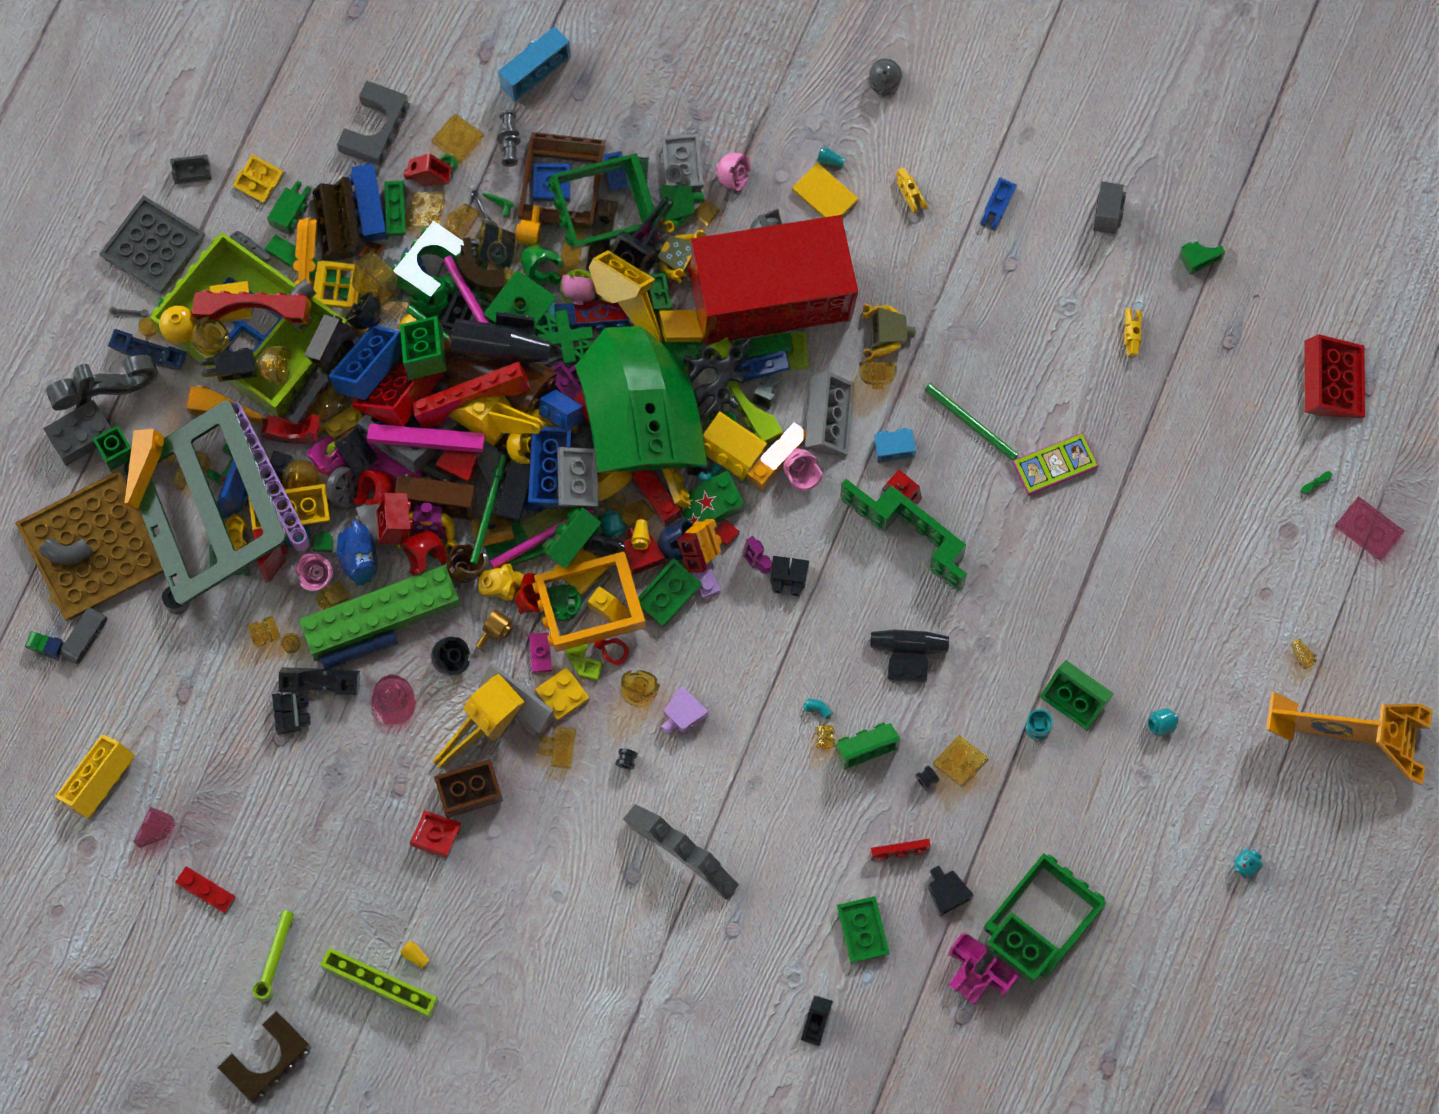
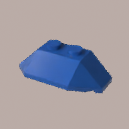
(233, 493)

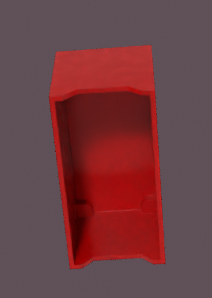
(772, 279)

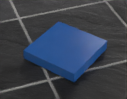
(541, 176)

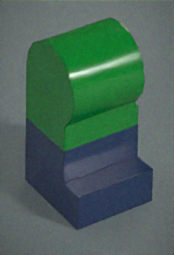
(44, 645)

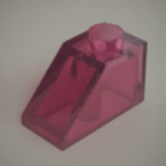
(154, 828)

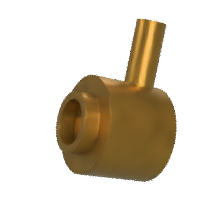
(496, 626)

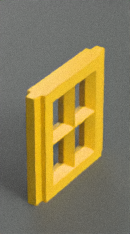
(320, 283)

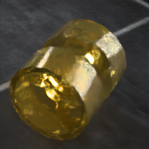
(264, 631)

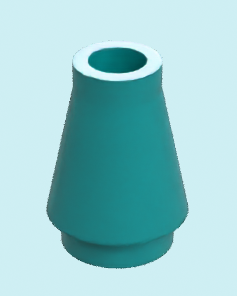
(830, 158)

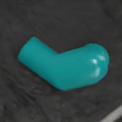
(814, 704)

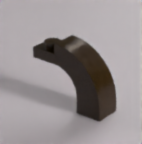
(481, 279)

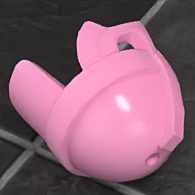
(802, 470)
(307, 574)

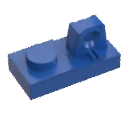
(617, 178)

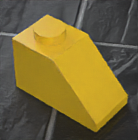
(607, 606)

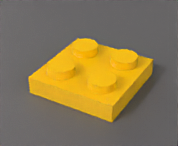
(562, 693)

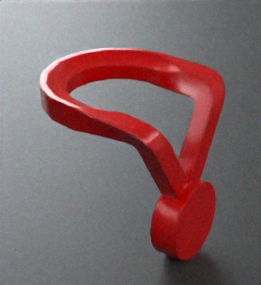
(601, 645)

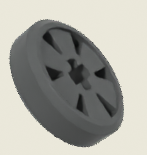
(338, 479)

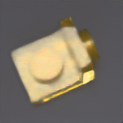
(332, 595)

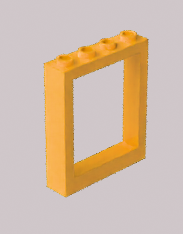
(600, 632)

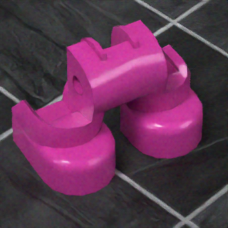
(970, 983)

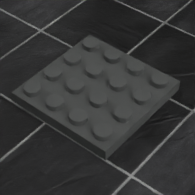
(152, 244)

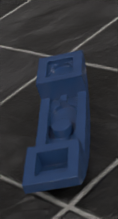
(131, 346)

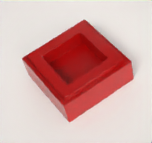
(726, 532)

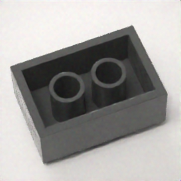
(75, 432)

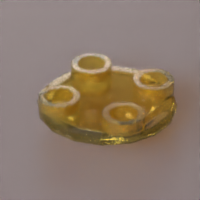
(329, 401)

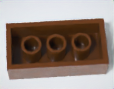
(454, 498)

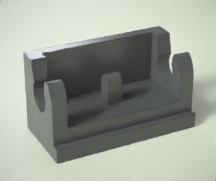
(191, 169)

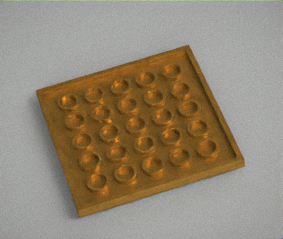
(110, 528)

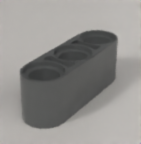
(83, 635)

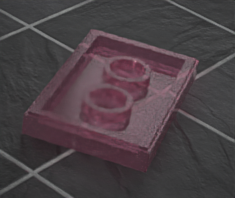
(1369, 528)

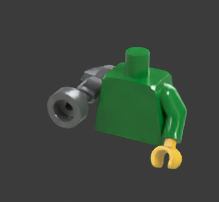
(681, 195)

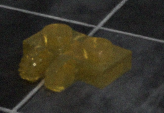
(563, 747)

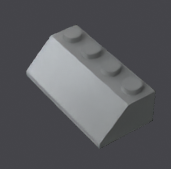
(829, 414)
(533, 713)

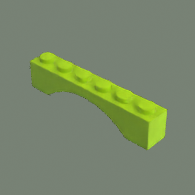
(761, 423)

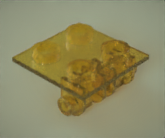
(425, 209)

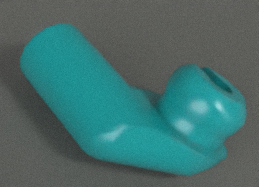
(715, 470)

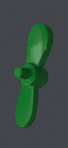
(1316, 482)

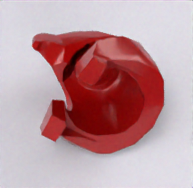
(374, 480)
(417, 547)

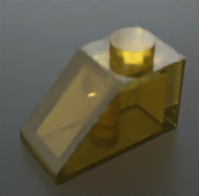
(461, 220)

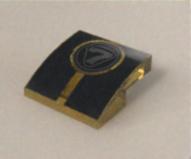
(495, 245)

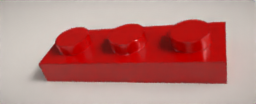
(900, 850)
(205, 890)

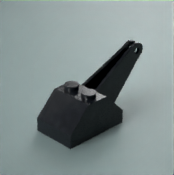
(632, 249)

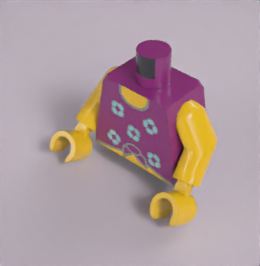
(432, 518)

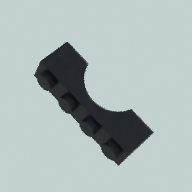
(301, 679)

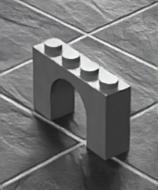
(374, 147)

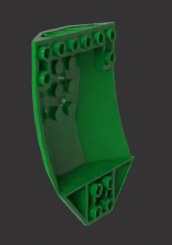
(621, 376)

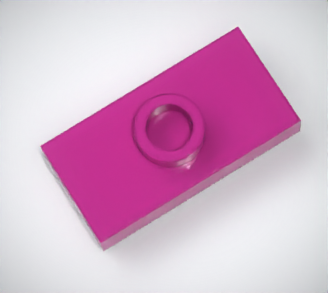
(540, 652)

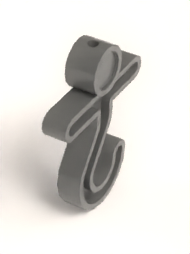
(84, 385)

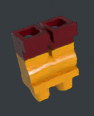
(701, 547)

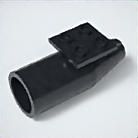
(501, 343)

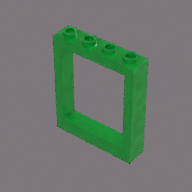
(638, 186)
(1066, 877)

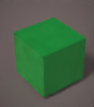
(113, 447)

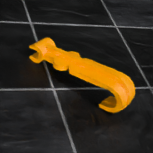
(305, 249)

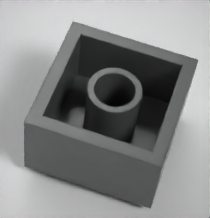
(1109, 207)

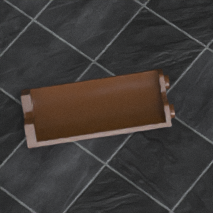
(539, 376)

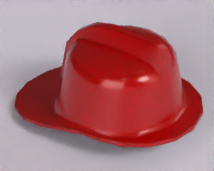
(525, 596)

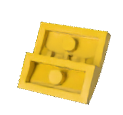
(258, 178)

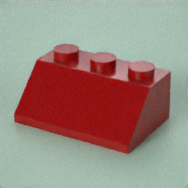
(273, 561)

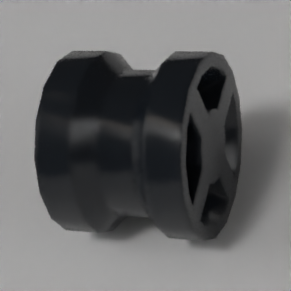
(626, 758)
(927, 777)

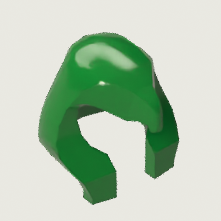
(536, 255)

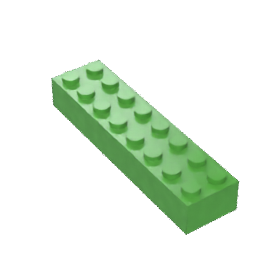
(380, 611)

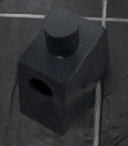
(947, 891)

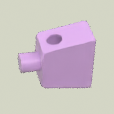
(683, 712)

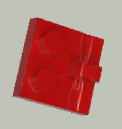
(435, 834)

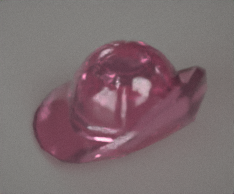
(393, 700)

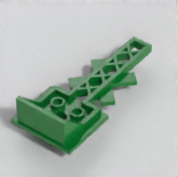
(537, 302)

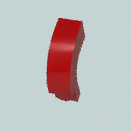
(286, 431)

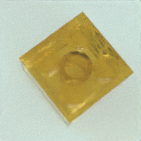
(374, 276)

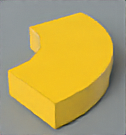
(236, 528)

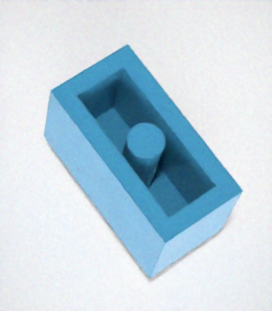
(894, 445)

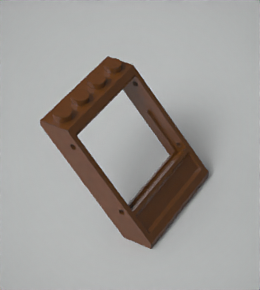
(562, 148)

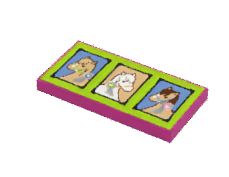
(1055, 464)

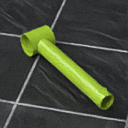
(274, 957)

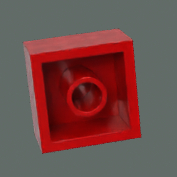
(393, 518)

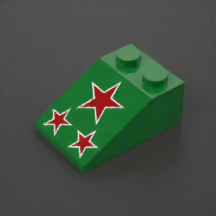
(713, 500)

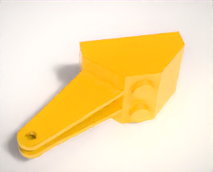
(628, 286)
(494, 418)
(490, 709)

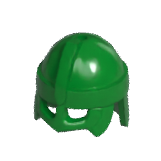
(436, 306)

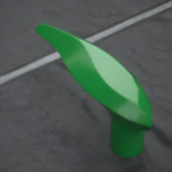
(502, 202)

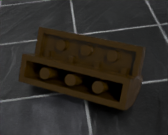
(336, 220)

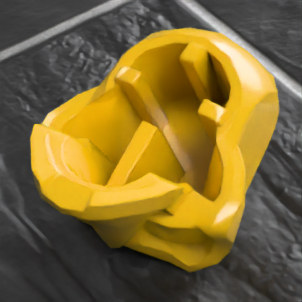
(500, 582)

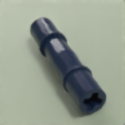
(359, 649)

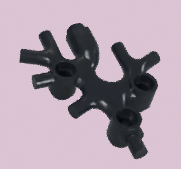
(725, 373)

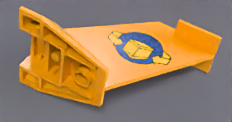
(1392, 733)

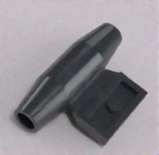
(909, 651)

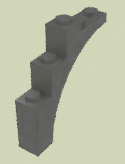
(681, 847)

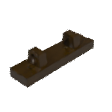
(605, 210)

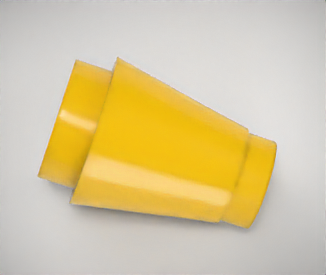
(640, 536)
(414, 954)

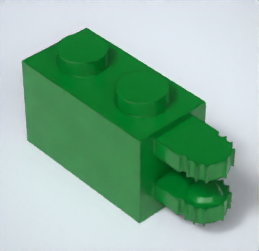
(289, 208)

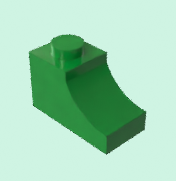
(1198, 257)

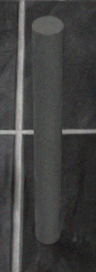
(584, 605)

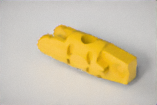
(910, 190)
(1132, 332)

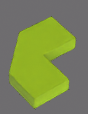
(584, 667)

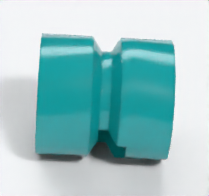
(1038, 724)

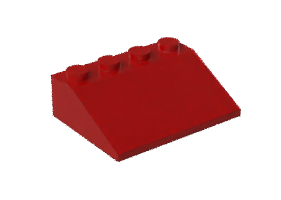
(1334, 377)
(394, 395)

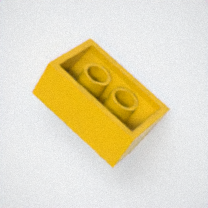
(732, 445)

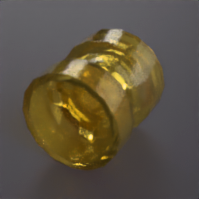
(825, 736)

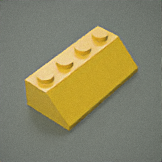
(308, 502)
(95, 776)

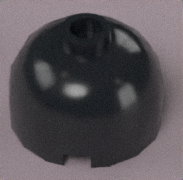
(365, 313)
(450, 656)

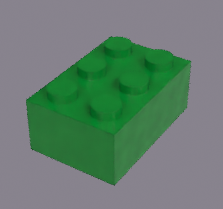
(423, 347)
(570, 536)
(1021, 948)

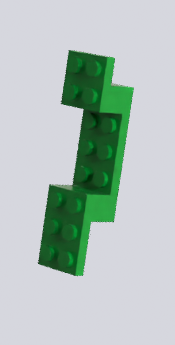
(893, 504)

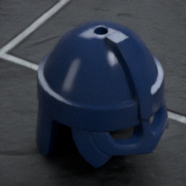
(668, 539)

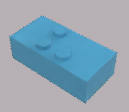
(534, 63)

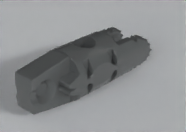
(251, 246)

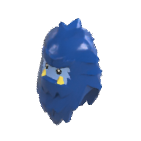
(357, 553)

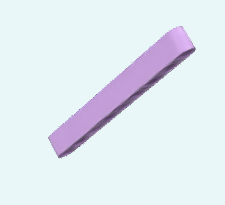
(273, 483)

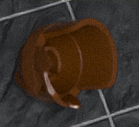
(460, 566)

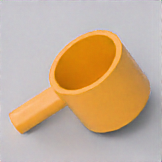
(529, 231)

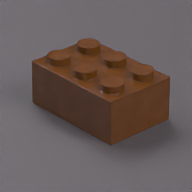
(468, 788)

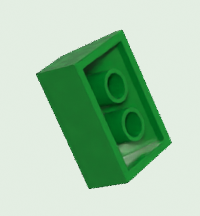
(1076, 695)
(867, 745)

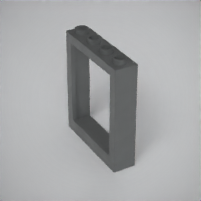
(406, 455)

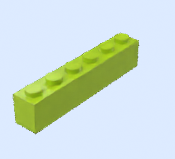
(379, 983)

